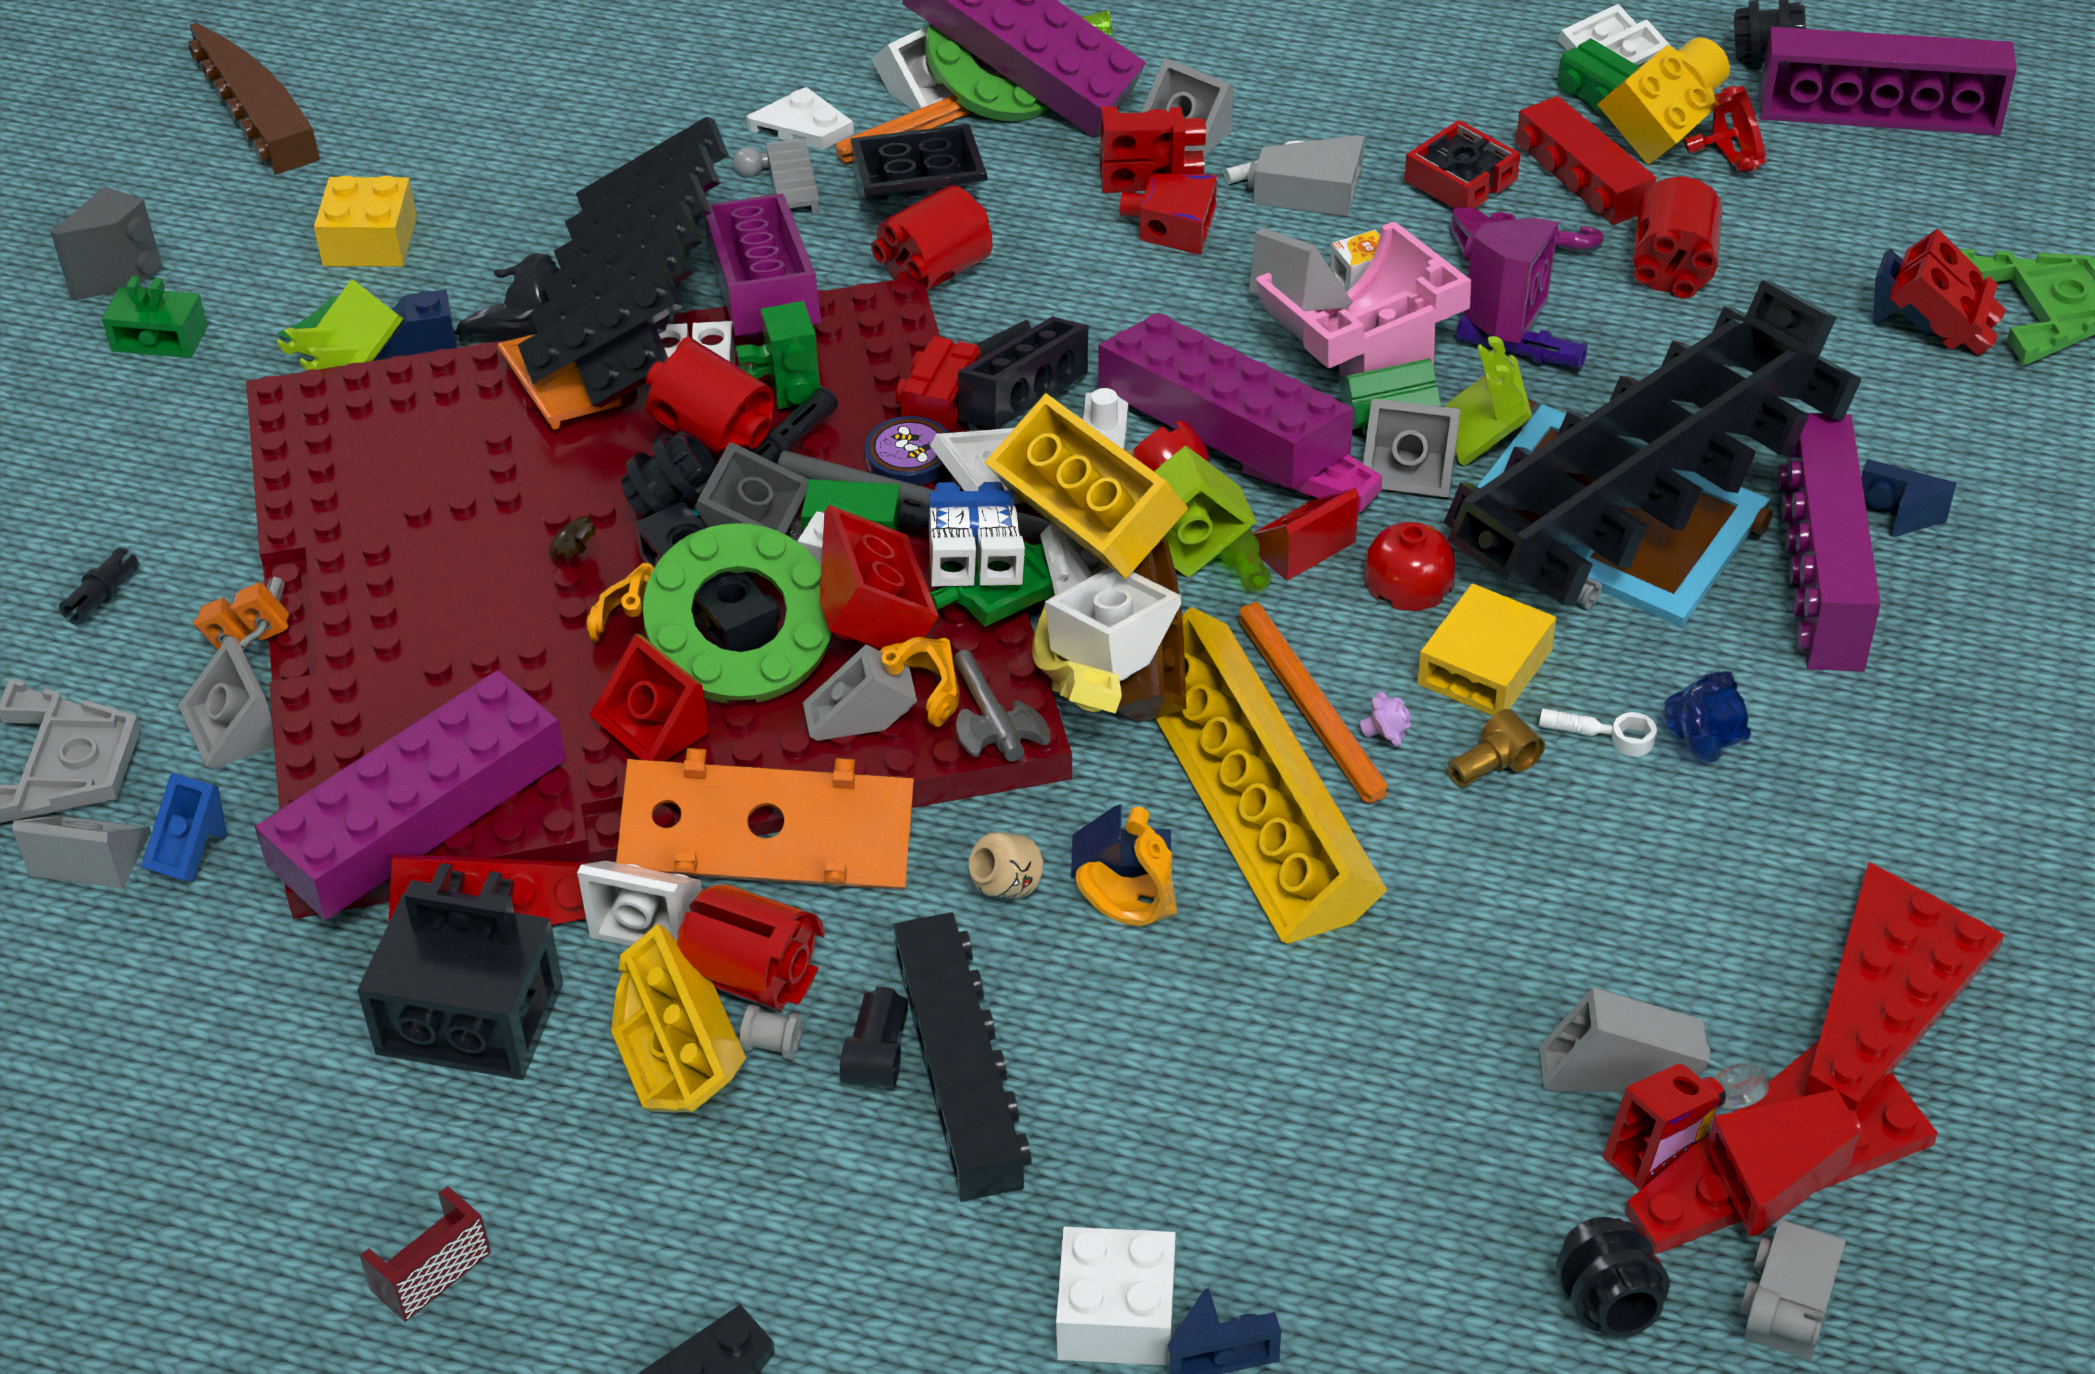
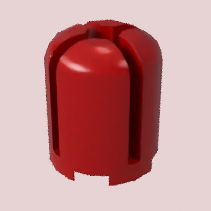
(750, 945)

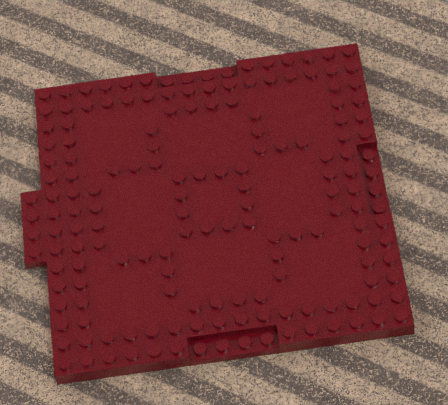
(416, 561)

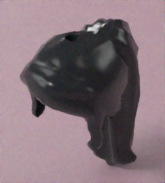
(524, 295)

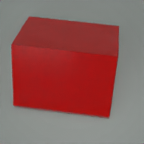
(1309, 533)
(652, 704)

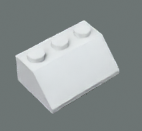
(907, 72)

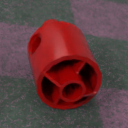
(1677, 236)
(934, 238)
(709, 398)

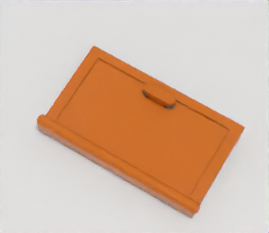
(557, 399)

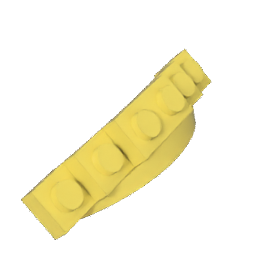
(1080, 684)

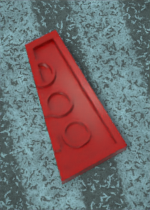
(539, 890)

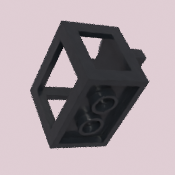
(456, 975)

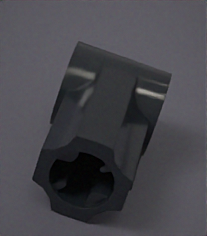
(875, 1049)

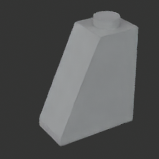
(1309, 175)
(1617, 1042)

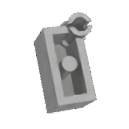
(1793, 1289)

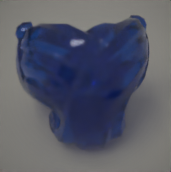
(1708, 715)

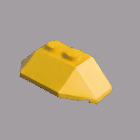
(671, 1027)

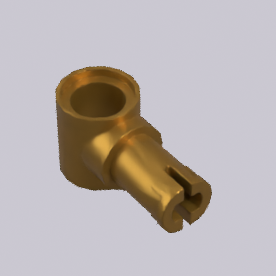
(1503, 743)

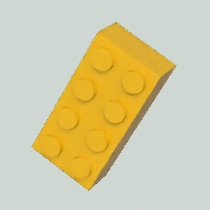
(1086, 485)

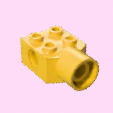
(1667, 96)

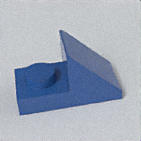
(183, 823)

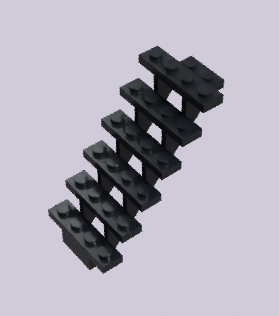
(625, 267)
(1774, 341)

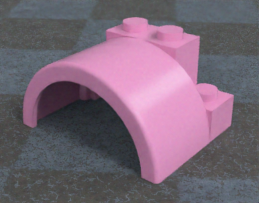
(1391, 308)

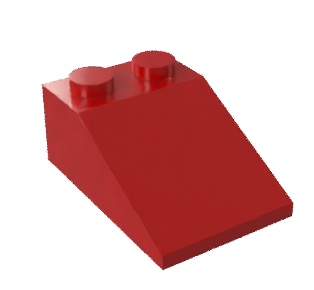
(872, 582)

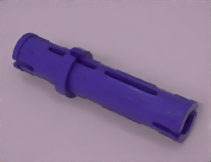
(1569, 354)

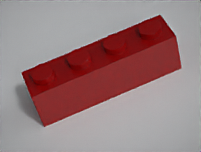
(1583, 159)

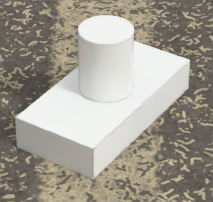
(1107, 414)

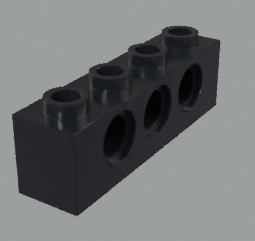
(1021, 372)
(726, 606)

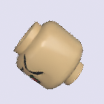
(1006, 865)

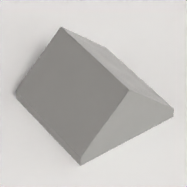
(1198, 97)
(1297, 272)
(1412, 446)
(227, 709)
(80, 849)

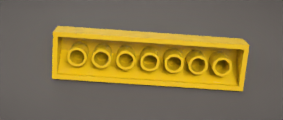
(1265, 791)

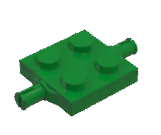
(996, 602)

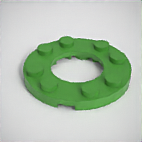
(973, 86)
(738, 549)

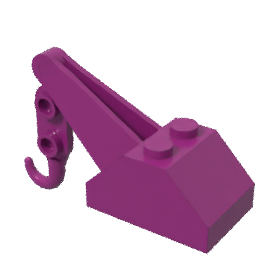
(1511, 266)

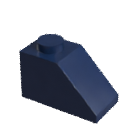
(424, 327)

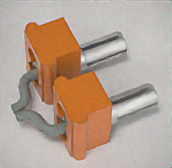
(249, 610)

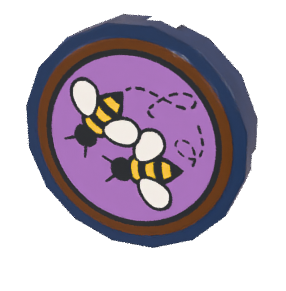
(903, 450)

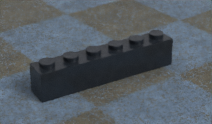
(959, 1058)

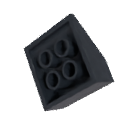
(916, 162)

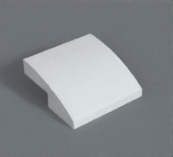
(1618, 33)

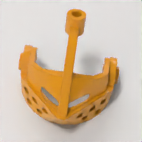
(624, 592)
(930, 655)
(1119, 895)

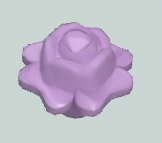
(1388, 718)

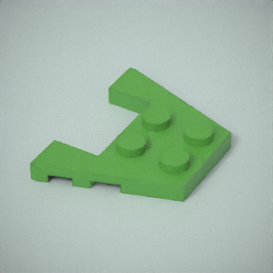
(2057, 290)

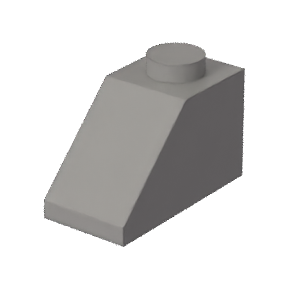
(859, 698)

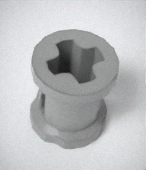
(771, 1032)

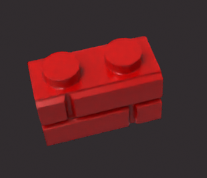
(933, 383)

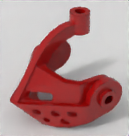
(1745, 129)

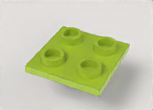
(347, 334)
(1491, 404)

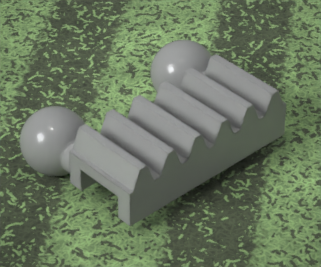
(788, 168)

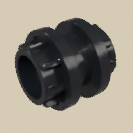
(1754, 25)
(671, 476)
(1612, 1276)

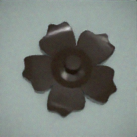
(571, 538)

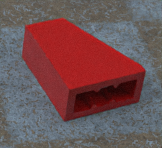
(1782, 1153)

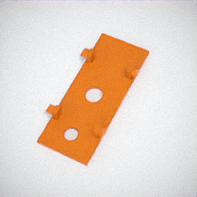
(833, 832)

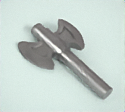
(995, 723)

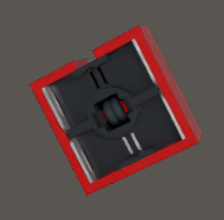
(1462, 166)

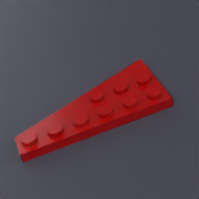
(1894, 981)
(1691, 1197)

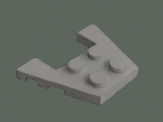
(76, 754)

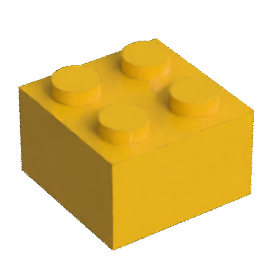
(365, 221)

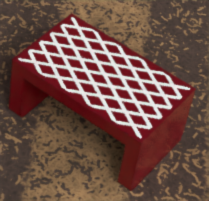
(431, 1260)

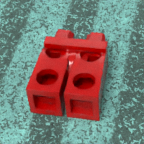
(1146, 145)
(1949, 293)

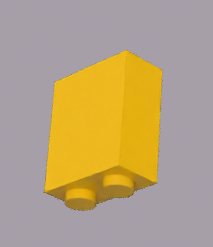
(1486, 650)

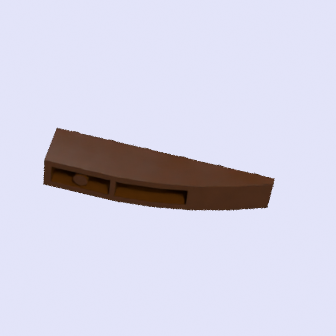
(255, 100)
(1161, 684)

